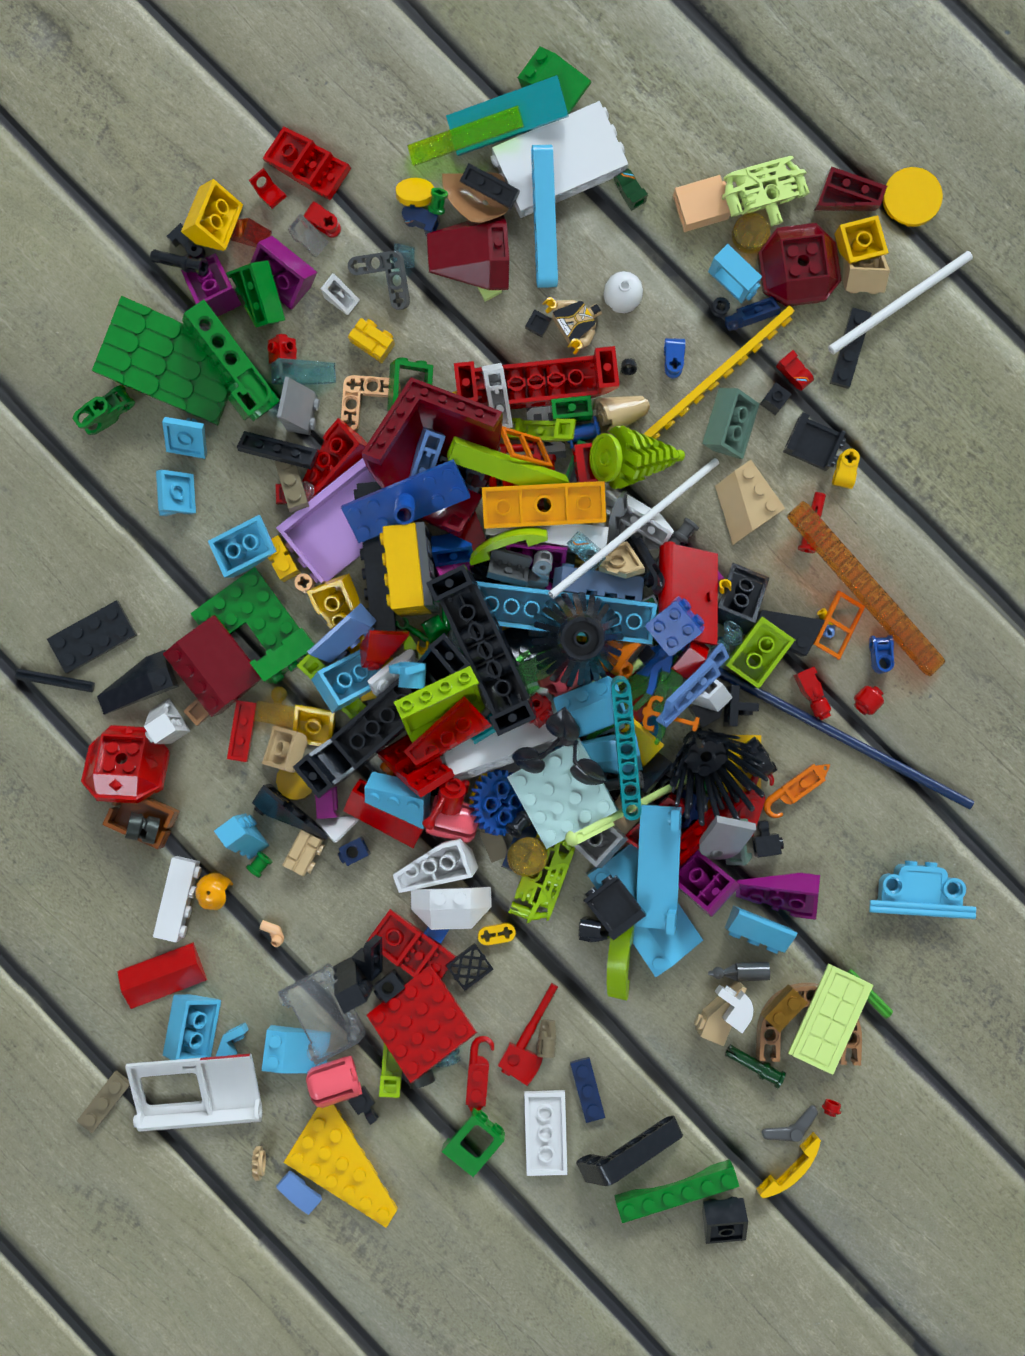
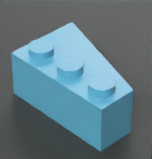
(395, 798)
(242, 835)

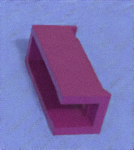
(327, 805)

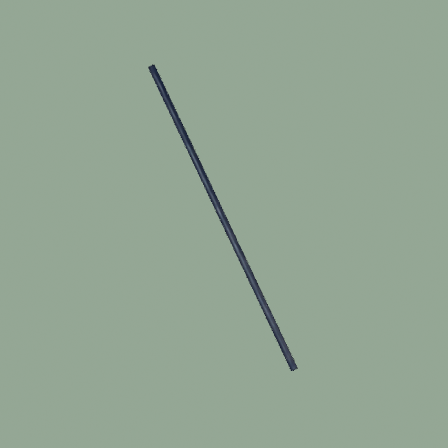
(843, 737)

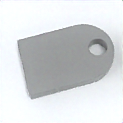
(725, 837)

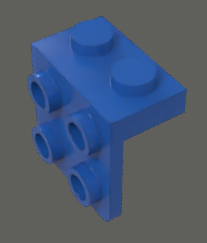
(675, 626)

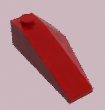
(337, 454)

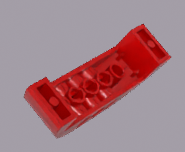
(540, 381)

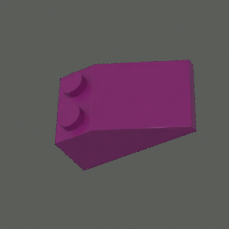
(213, 287)

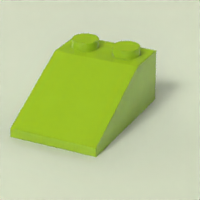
(759, 652)

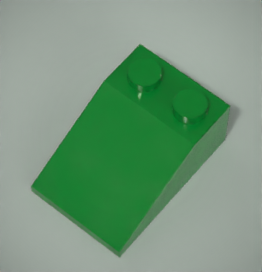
(548, 64)

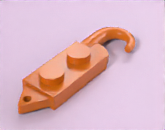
(797, 787)

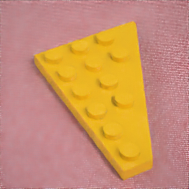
(336, 1162)

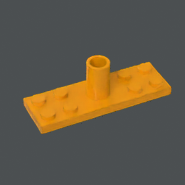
(568, 504)

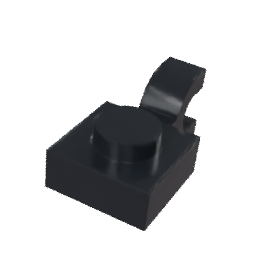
(363, 1104)

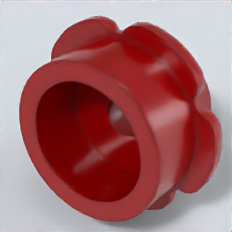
(831, 1107)

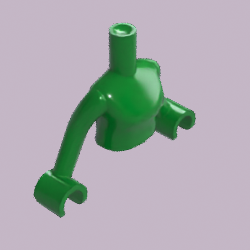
(433, 627)

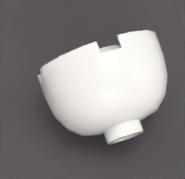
(623, 292)

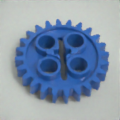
(498, 802)

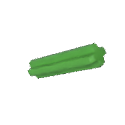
(876, 1001)

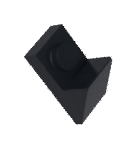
(370, 958)

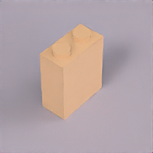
(701, 203)

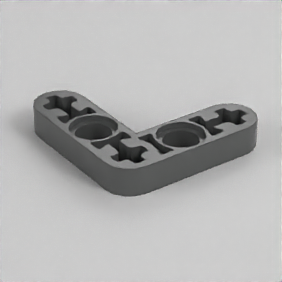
(385, 265)

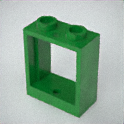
(403, 363)

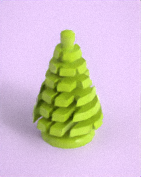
(629, 457)

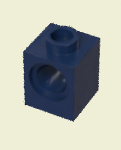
(362, 848)

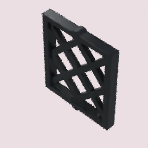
(476, 978)

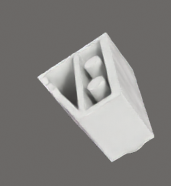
(712, 698)
(165, 724)

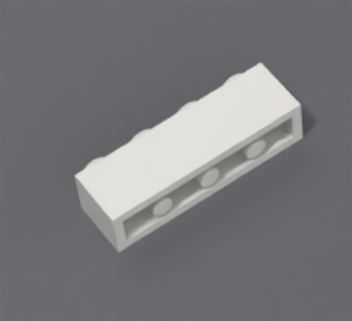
(176, 899)

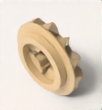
(258, 1163)

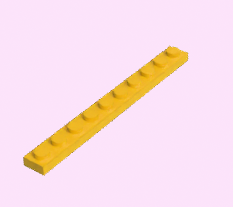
(724, 370)

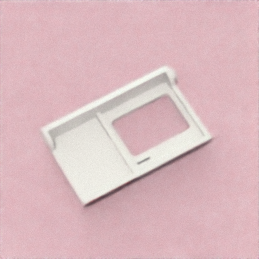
(226, 1089)

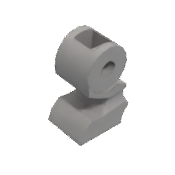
(542, 565)

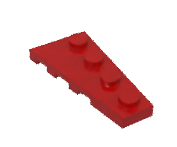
(449, 731)

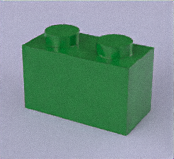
(572, 408)

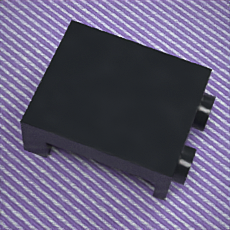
(814, 443)
(614, 906)

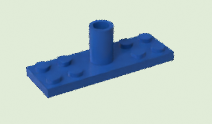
(406, 500)

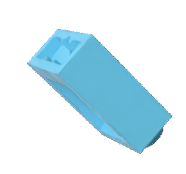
(735, 274)

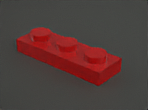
(242, 731)

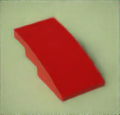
(306, 163)
(421, 779)
(410, 947)

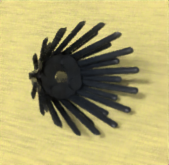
(562, 642)
(706, 759)

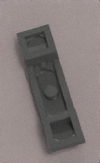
(619, 510)

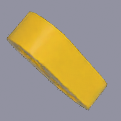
(495, 929)

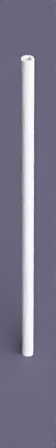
(632, 529)

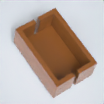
(119, 818)

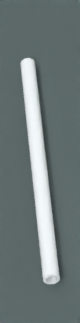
(900, 302)

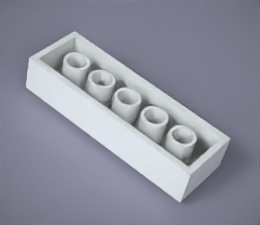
(560, 534)

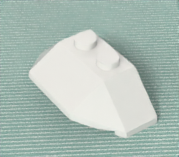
(652, 533)
(451, 906)

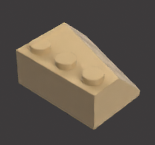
(746, 501)

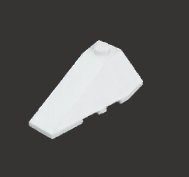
(441, 865)

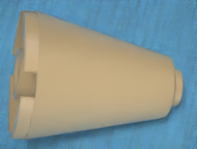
(619, 411)

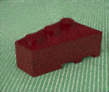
(849, 192)

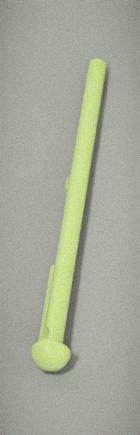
(603, 824)

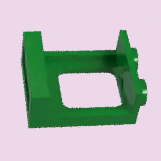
(460, 1155)

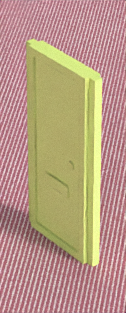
(830, 1019)

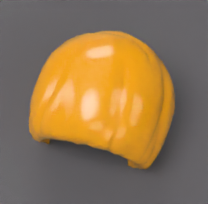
(215, 884)

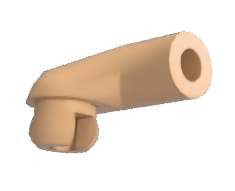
(275, 932)

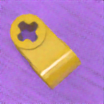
(846, 472)

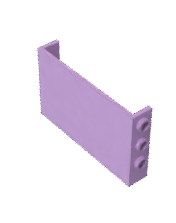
(322, 531)

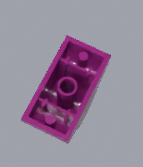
(705, 883)

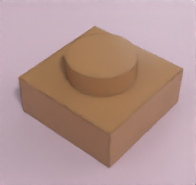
(196, 712)

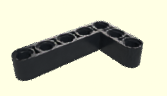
(630, 1156)

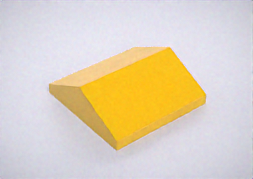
(314, 723)

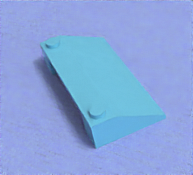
(654, 945)

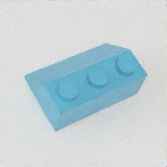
(590, 705)
(759, 930)
(191, 1027)

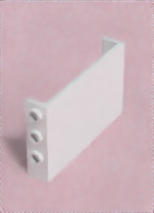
(582, 155)
(496, 751)

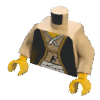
(574, 321)

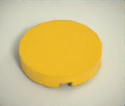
(414, 192)
(292, 785)

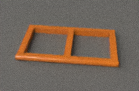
(523, 436)
(839, 594)

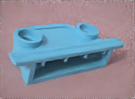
(921, 892)

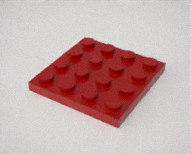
(421, 1024)

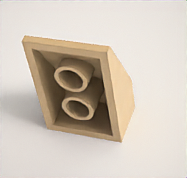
(710, 1022)

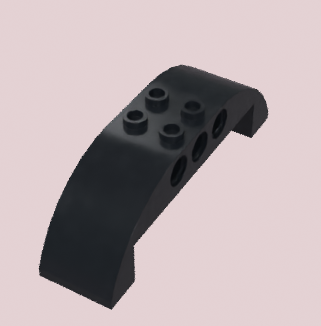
(484, 648)

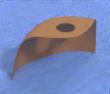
(470, 202)

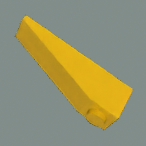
(335, 601)

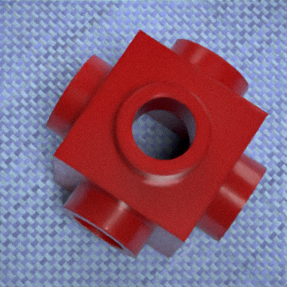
(281, 347)
(542, 708)

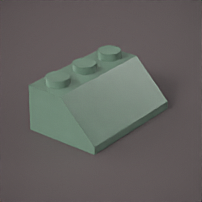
(731, 422)

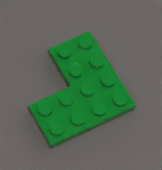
(250, 602)

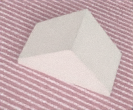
(339, 294)

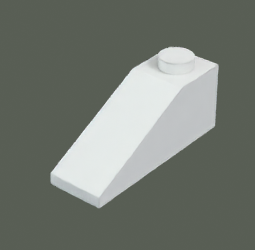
(497, 391)

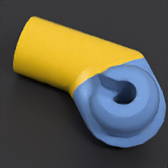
(830, 629)

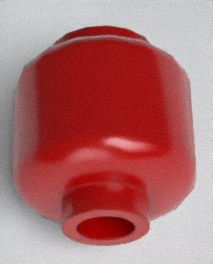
(868, 700)

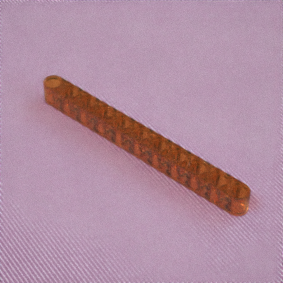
(865, 588)

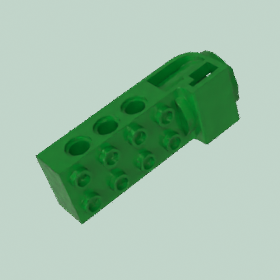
(242, 375)

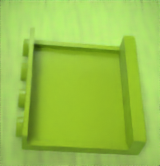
(430, 703)

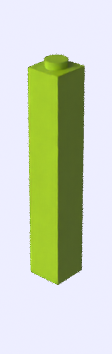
(501, 465)

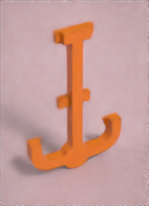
(648, 712)

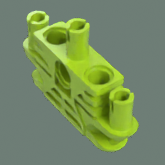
(548, 889)

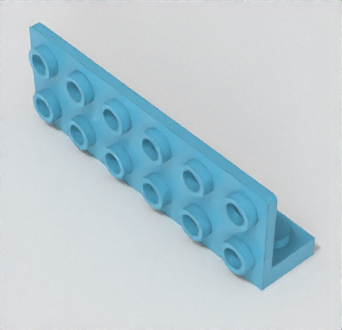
(659, 866)

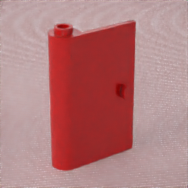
(691, 576)

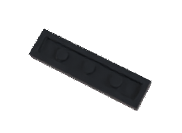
(849, 355)
(277, 450)

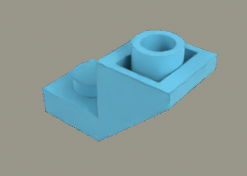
(226, 1045)

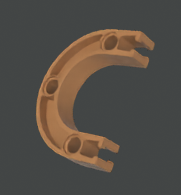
(775, 1040)

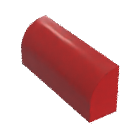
(381, 820)

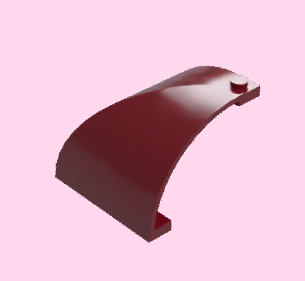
(395, 441)

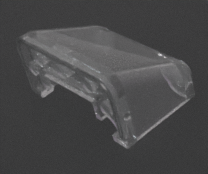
(321, 1015)

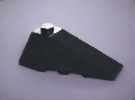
(145, 680)

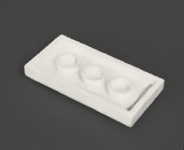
(545, 1133)

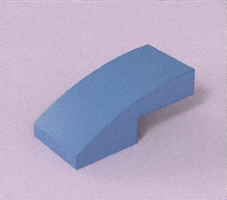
(298, 1192)

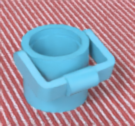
(410, 674)

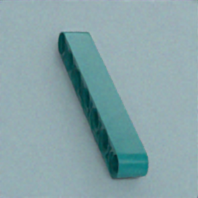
(630, 757)

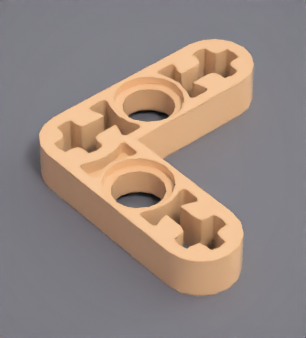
(357, 394)

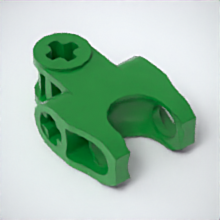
(104, 410)

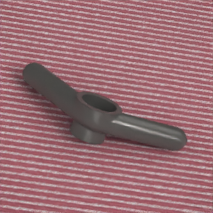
(795, 1131)

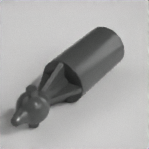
(744, 972)

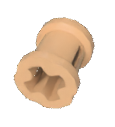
(299, 580)

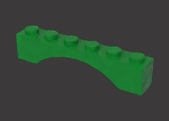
(647, 1201)

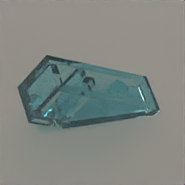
(303, 371)

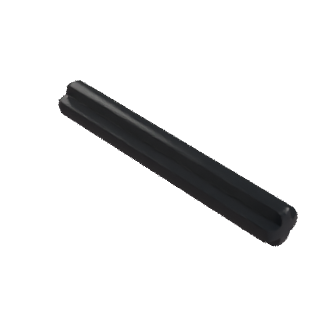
(55, 680)

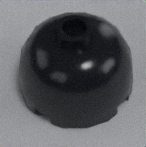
(762, 755)

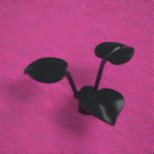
(567, 731)

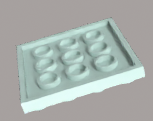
(558, 800)

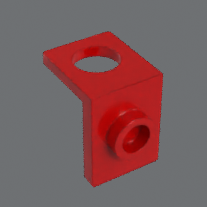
(269, 191)

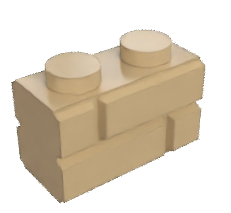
(303, 853)

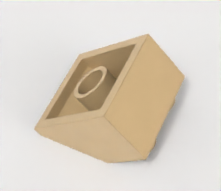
(866, 275)

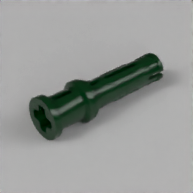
(763, 1070)

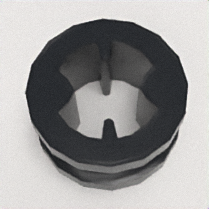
(718, 313)

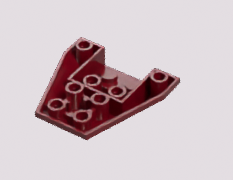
(471, 253)

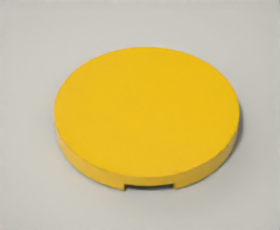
(912, 196)

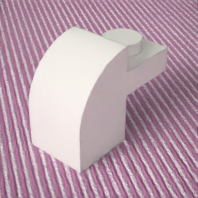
(741, 1008)

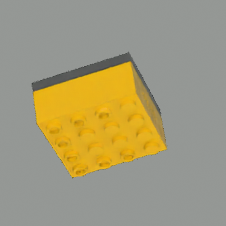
(409, 569)

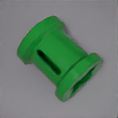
(437, 201)
(259, 864)

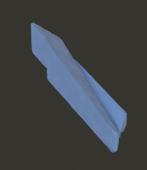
(694, 685)

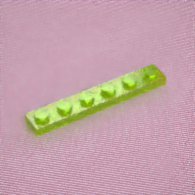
(466, 135)

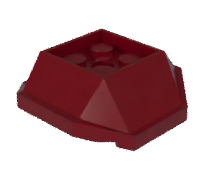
(788, 280)

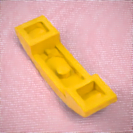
(771, 1187)

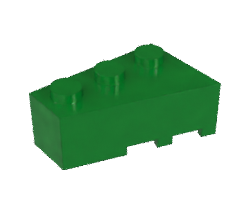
(258, 292)
(283, 657)

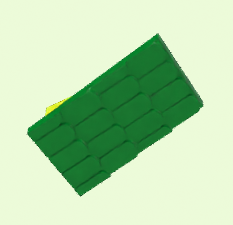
(161, 361)

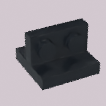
(735, 708)

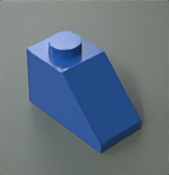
(450, 550)

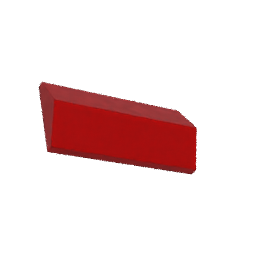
(161, 975)

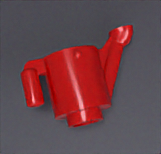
(449, 800)

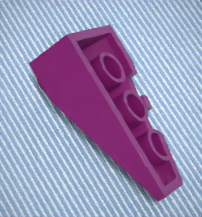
(789, 892)

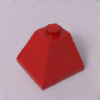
(380, 647)

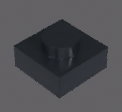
(538, 323)

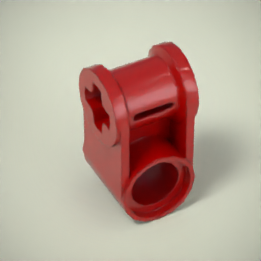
(321, 218)

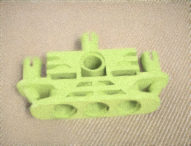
(751, 189)

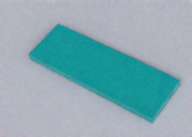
(538, 104)

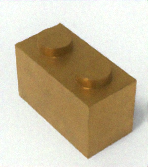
(784, 1008)

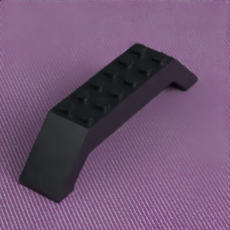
(373, 726)

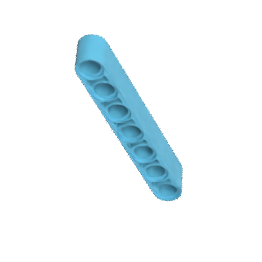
(544, 216)

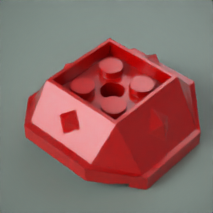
(126, 782)

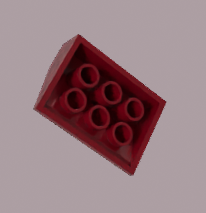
(212, 666)

